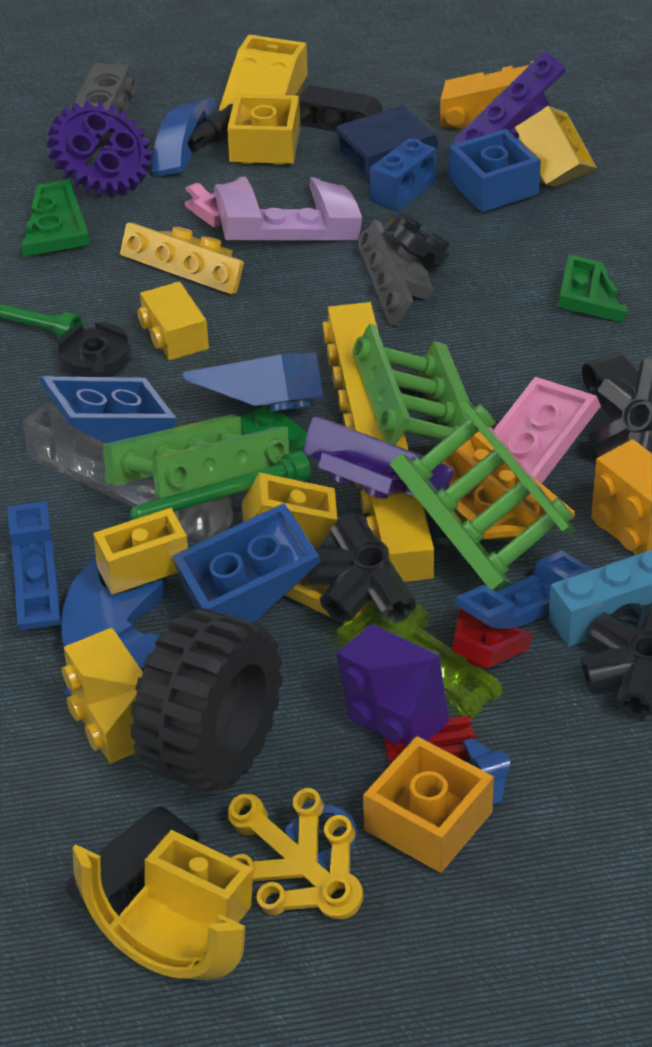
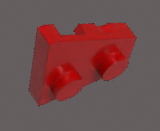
(487, 645)

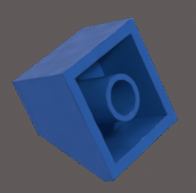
(494, 170)

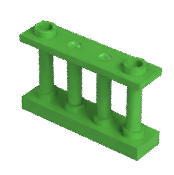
(391, 407)
(194, 455)
(443, 502)

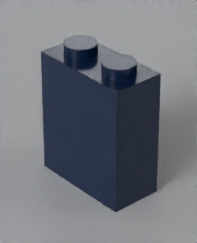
(373, 137)

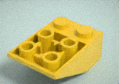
(266, 68)

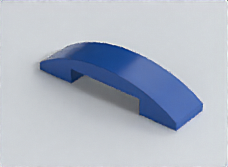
(171, 146)
(33, 566)
(523, 600)

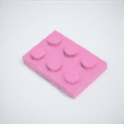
(545, 424)

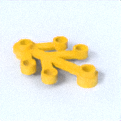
(300, 859)

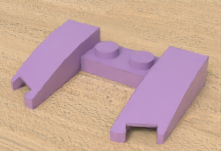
(334, 219)

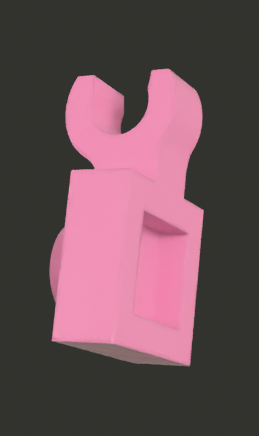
(203, 204)

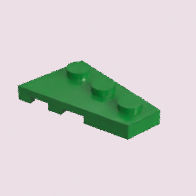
(54, 220)

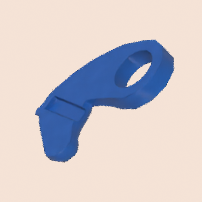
(93, 609)

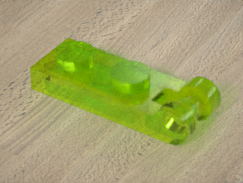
(457, 675)

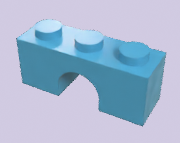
(586, 596)

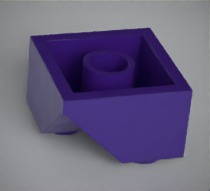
(393, 686)

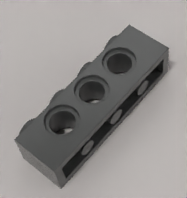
(111, 86)

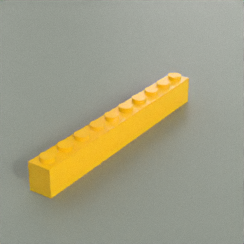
(400, 517)

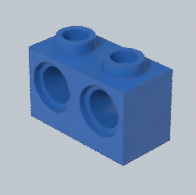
(403, 174)

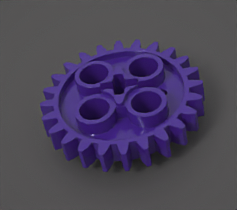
(80, 133)

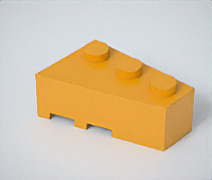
(469, 95)

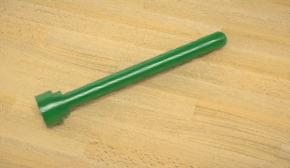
(58, 324)
(291, 466)

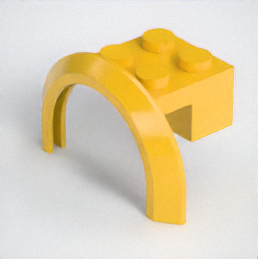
(184, 914)

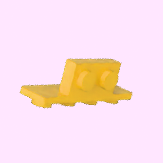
(184, 255)

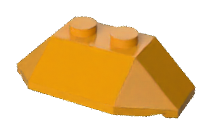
(491, 490)

